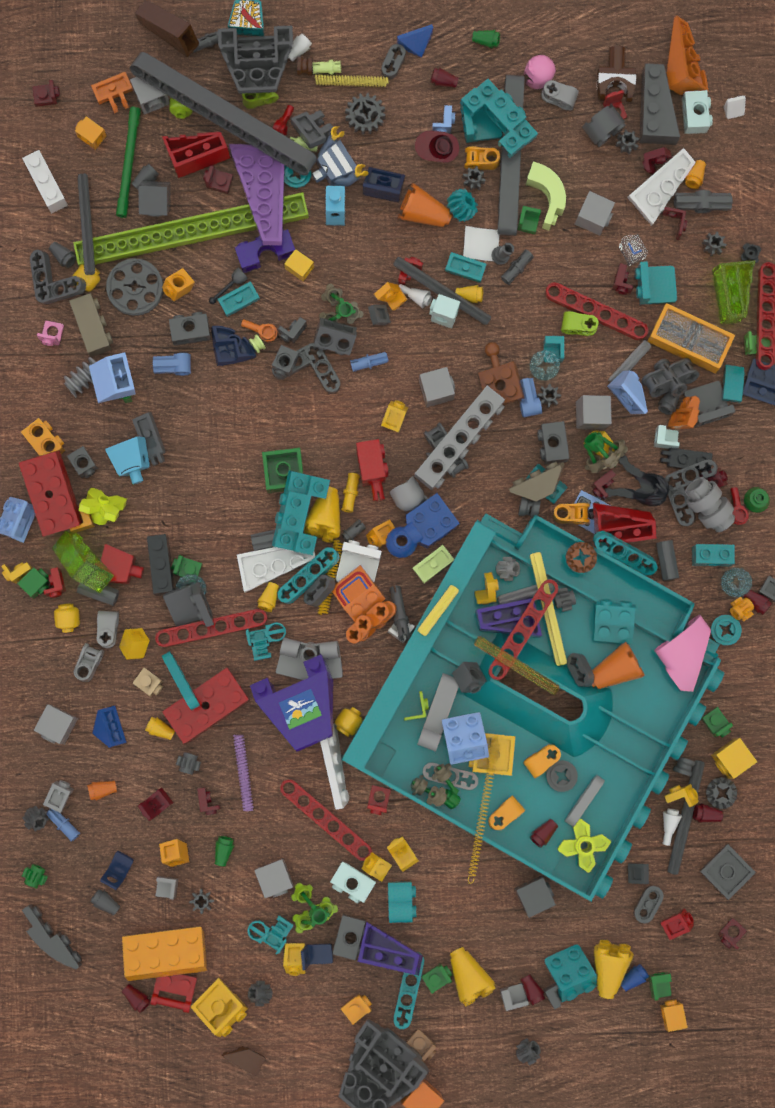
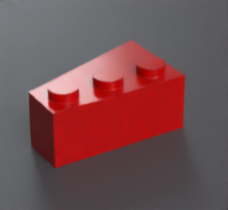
(196, 152)
(624, 523)

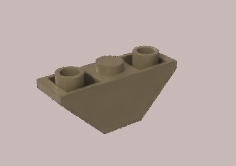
(540, 483)

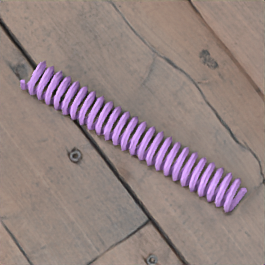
(243, 772)

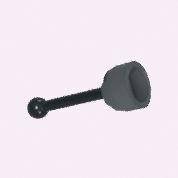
(237, 277)

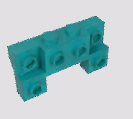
(503, 113)
(294, 511)

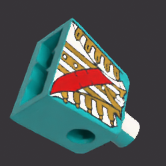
(247, 18)

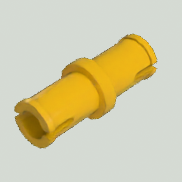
(350, 492)

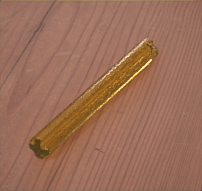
(516, 665)

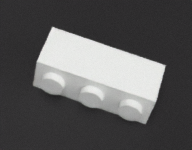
(45, 181)

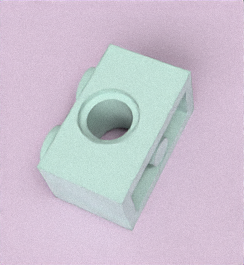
(696, 101)
(444, 310)
(364, 885)

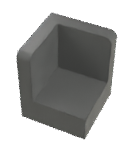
(552, 995)

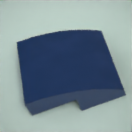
(760, 383)

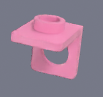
(50, 340)

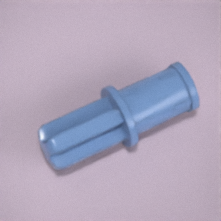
(369, 361)
(63, 824)

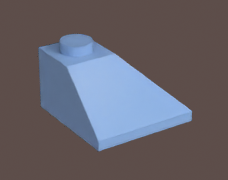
(629, 392)

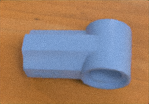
(178, 364)
(530, 404)

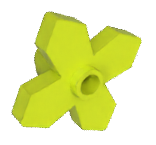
(101, 506)
(594, 844)

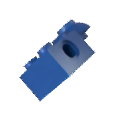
(423, 526)

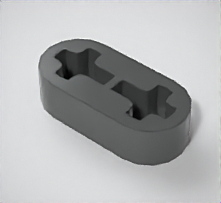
(390, 60)
(319, 590)
(580, 670)

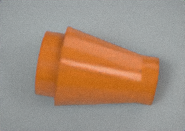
(101, 789)

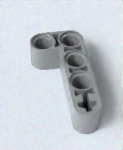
(439, 710)

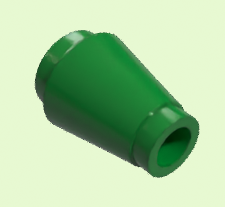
(487, 38)
(223, 850)

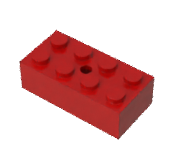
(45, 474)
(224, 698)

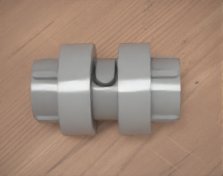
(706, 498)

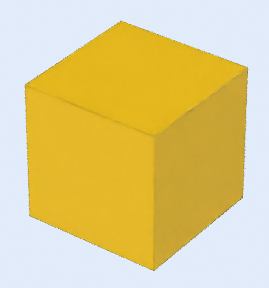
(733, 758)

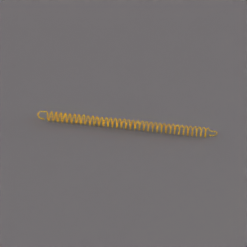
(483, 810)

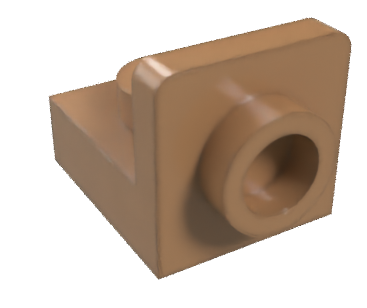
(422, 1045)

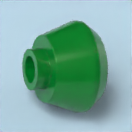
(756, 499)

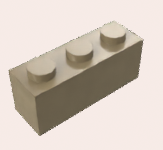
(91, 324)

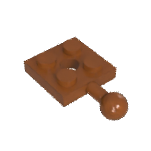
(505, 372)

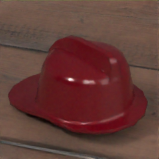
(437, 146)

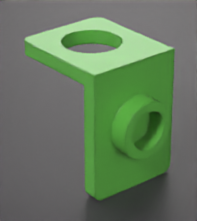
(750, 343)

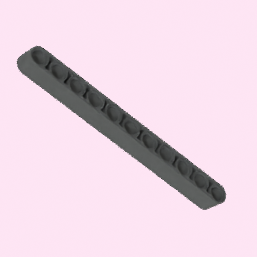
(223, 113)

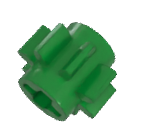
(34, 876)

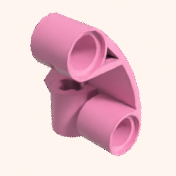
(686, 653)

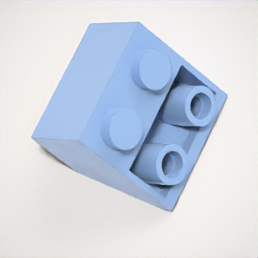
(112, 378)

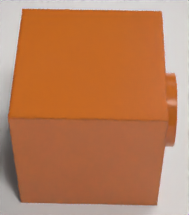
(423, 1097)

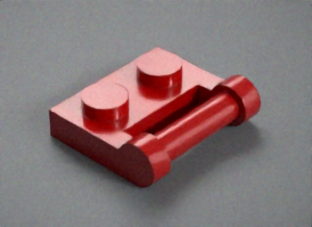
(177, 984)

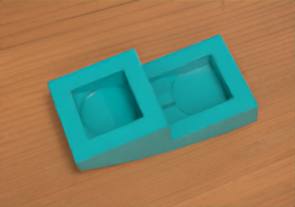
(733, 383)

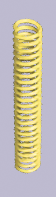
(349, 80)

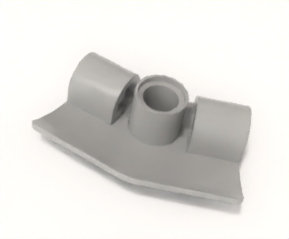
(293, 655)

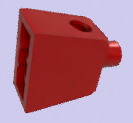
(121, 565)

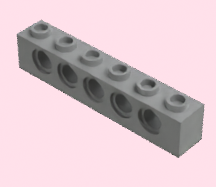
(487, 398)

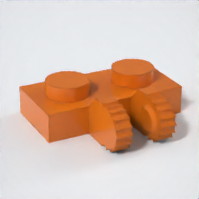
(113, 88)
(686, 415)

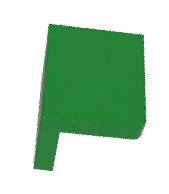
(529, 220)
(660, 985)

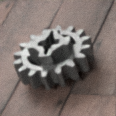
(358, 115)

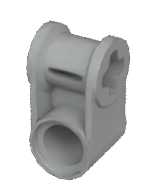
(561, 95)
(107, 624)
(88, 661)

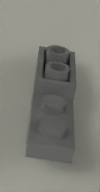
(54, 946)

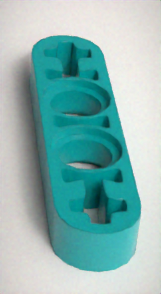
(624, 554)
(307, 574)
(180, 680)
(410, 990)

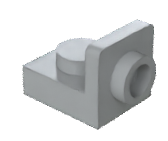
(58, 795)

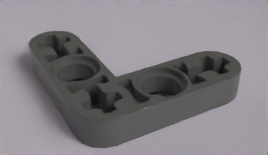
(48, 284)
(308, 360)
(680, 489)

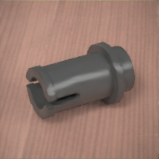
(353, 530)

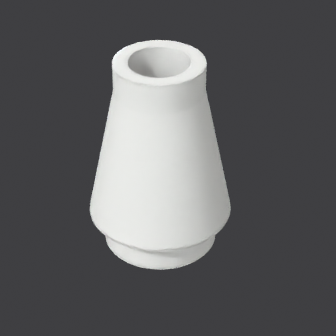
(300, 46)

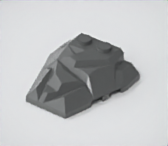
(256, 61)
(381, 1069)

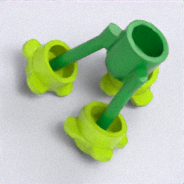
(318, 913)

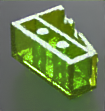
(732, 290)
(82, 562)

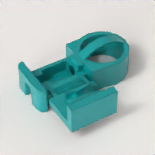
(259, 640)
(274, 937)

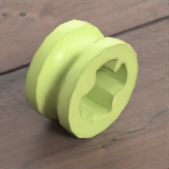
(257, 343)

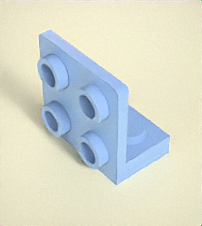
(465, 738)

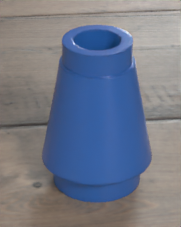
(634, 977)

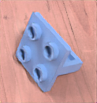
(16, 519)

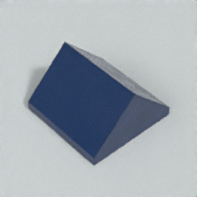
(383, 184)

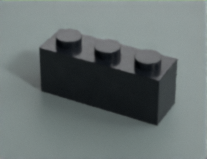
(160, 564)

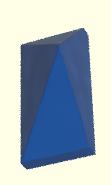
(416, 40)
(108, 727)

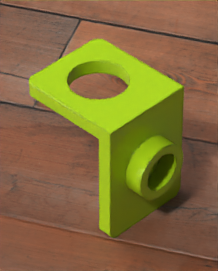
(424, 704)

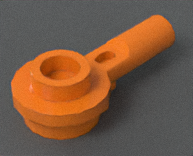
(267, 332)

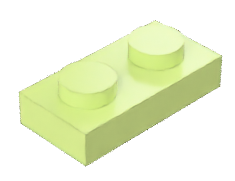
(433, 564)

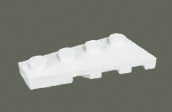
(660, 187)
(267, 564)
(334, 767)

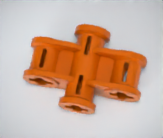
(374, 619)

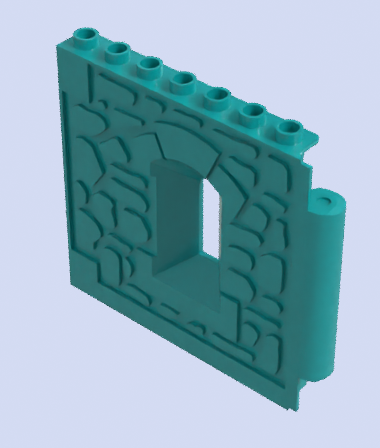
(620, 735)

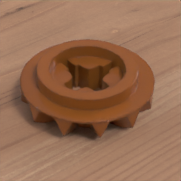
(576, 565)

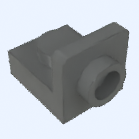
(296, 329)

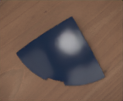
(230, 347)

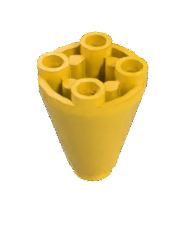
(324, 517)
(611, 966)
(470, 977)

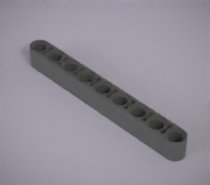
(510, 169)

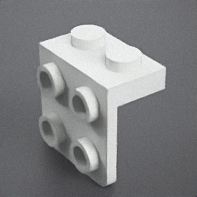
(356, 555)

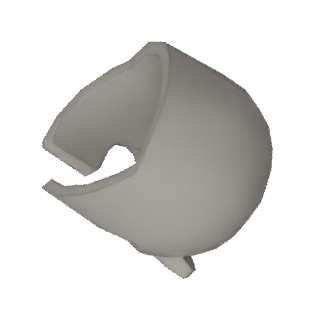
(408, 495)

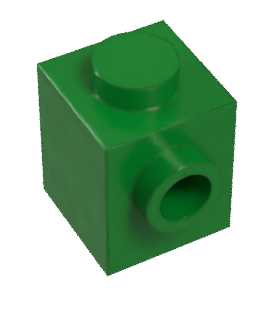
(35, 582)

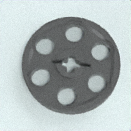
(129, 280)

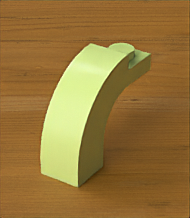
(551, 185)

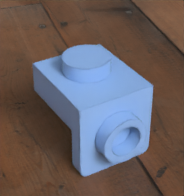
(449, 118)

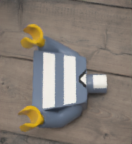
(336, 163)

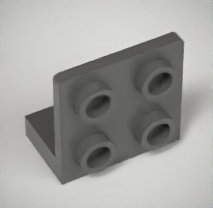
(711, 404)
(189, 605)

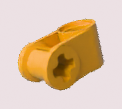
(480, 158)
(574, 513)
(539, 763)
(508, 811)

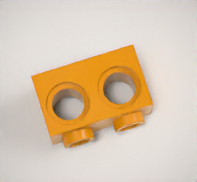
(40, 443)

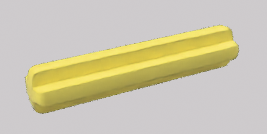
(438, 610)

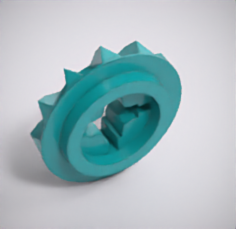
(294, 181)
(735, 629)

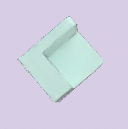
(666, 438)

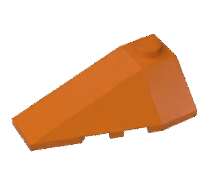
(683, 65)

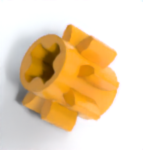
(742, 609)

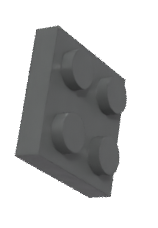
(727, 871)

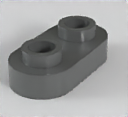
(650, 905)

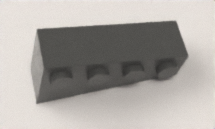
(657, 112)

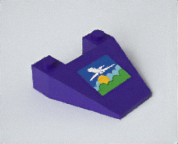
(302, 710)

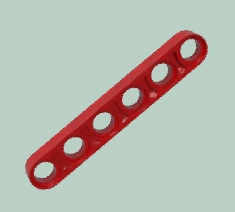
(597, 309)
(763, 315)
(524, 630)
(212, 632)
(328, 816)

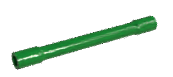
(133, 123)

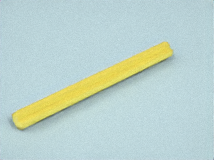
(550, 615)

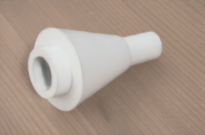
(419, 296)
(671, 820)

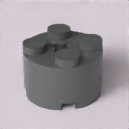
(604, 124)

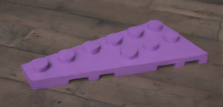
(264, 189)

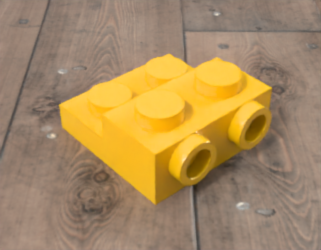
(505, 756)
(219, 1008)

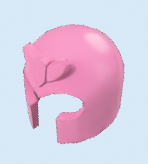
(540, 70)

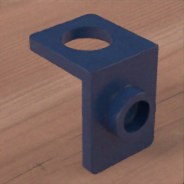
(117, 869)
(316, 954)

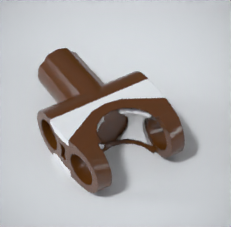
(616, 75)

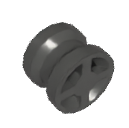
(684, 766)

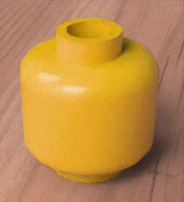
(91, 280)
(66, 617)
(348, 721)

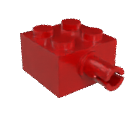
(371, 466)

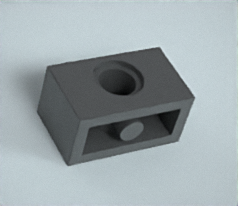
(200, 332)
(558, 433)
(342, 947)

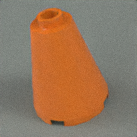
(423, 208)
(617, 668)

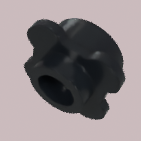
(750, 248)

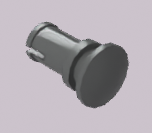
(501, 254)

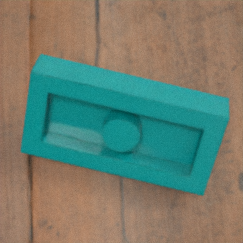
(465, 267)
(238, 299)

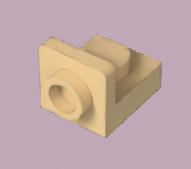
(148, 682)

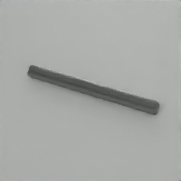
(86, 225)
(440, 289)
(684, 824)

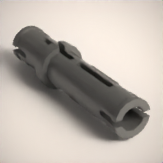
(400, 619)

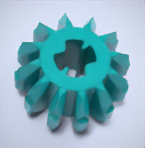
(462, 205)

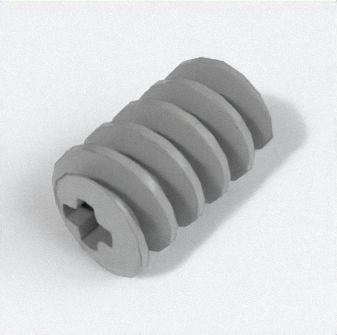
(80, 379)

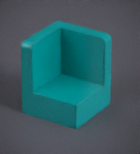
(556, 345)

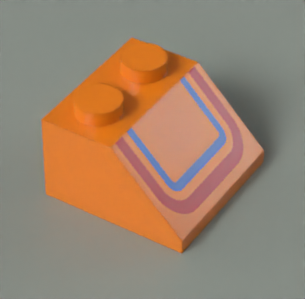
(357, 593)

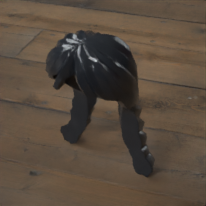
(653, 486)

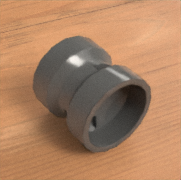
(524, 508)

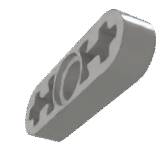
(465, 775)
(584, 800)

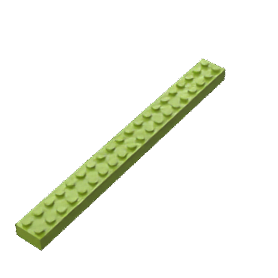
(184, 231)

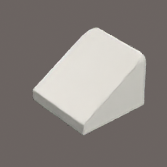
(734, 107)

